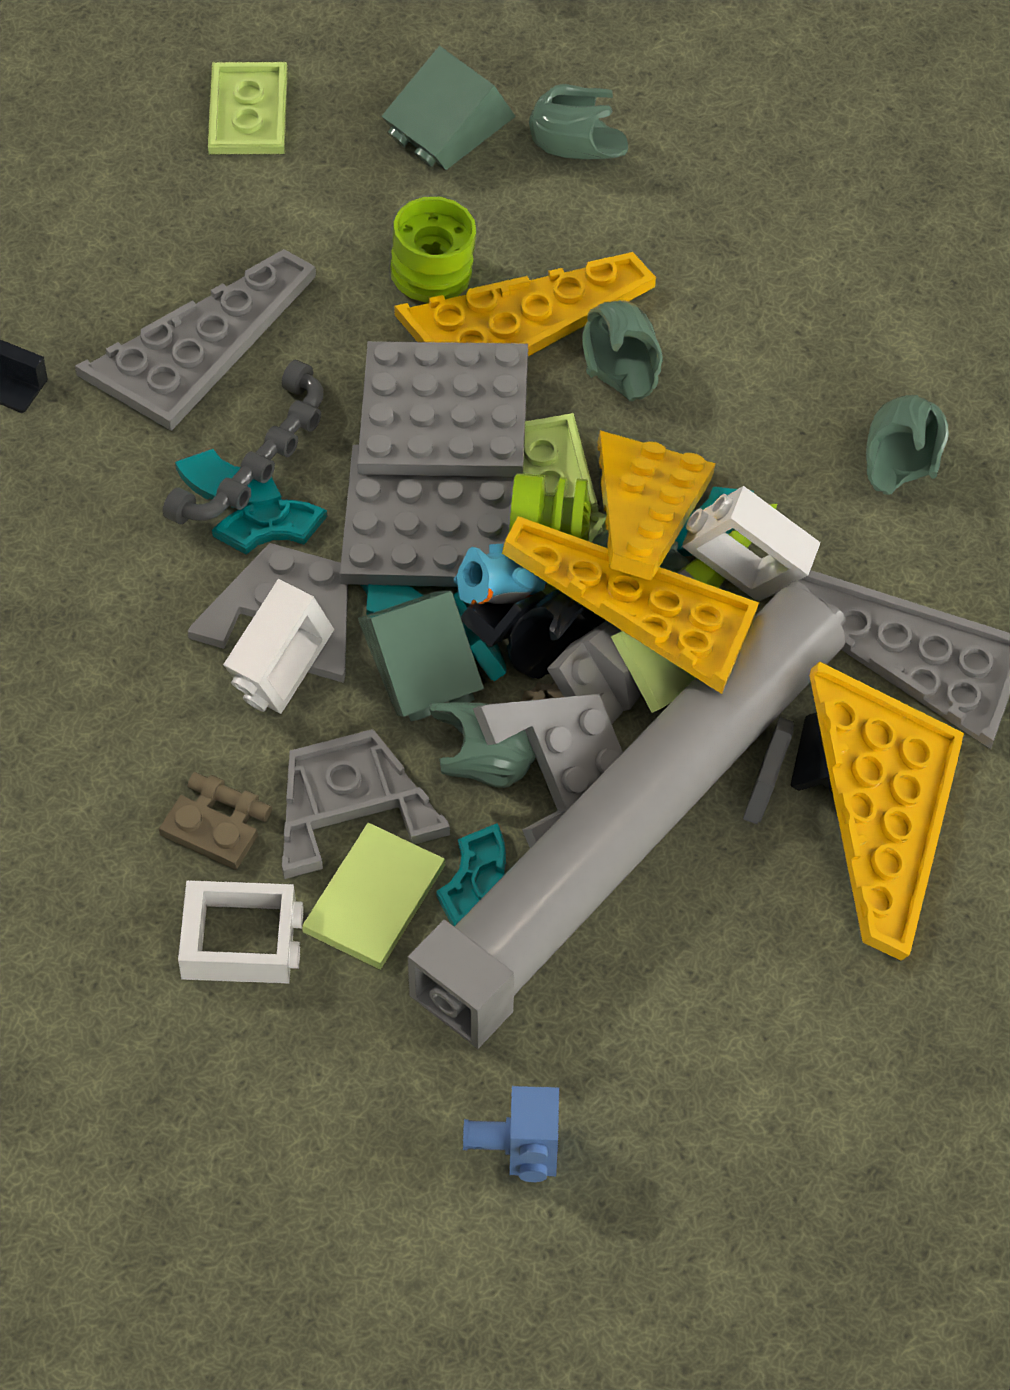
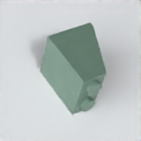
(446, 111)
(422, 654)

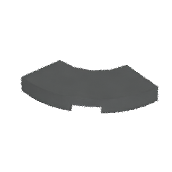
(769, 770)

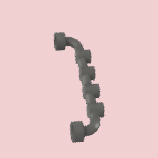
(257, 465)

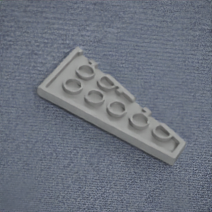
(195, 345)
(929, 654)

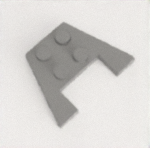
(249, 590)
(568, 738)
(345, 782)

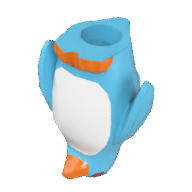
(494, 578)

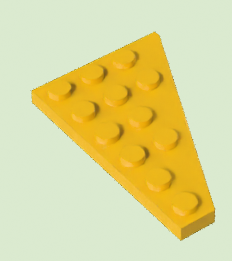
(890, 798)

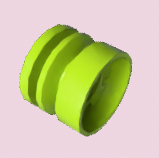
(432, 248)
(555, 511)

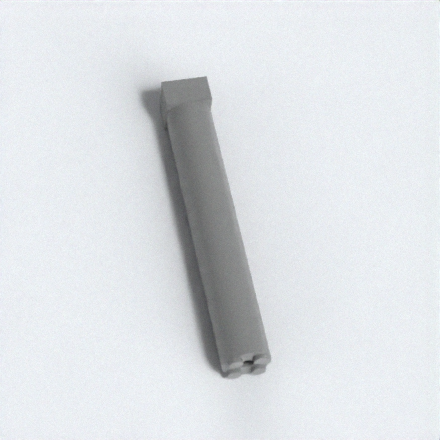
(478, 965)

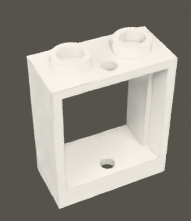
(788, 545)
(278, 647)
(232, 966)

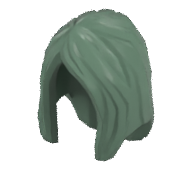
(570, 127)
(622, 348)
(905, 442)
(493, 764)

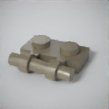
(209, 831)

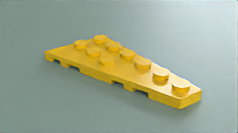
(527, 309)
(647, 499)
(671, 614)

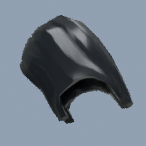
(547, 631)

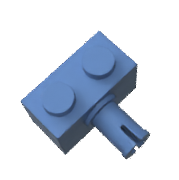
(526, 1136)

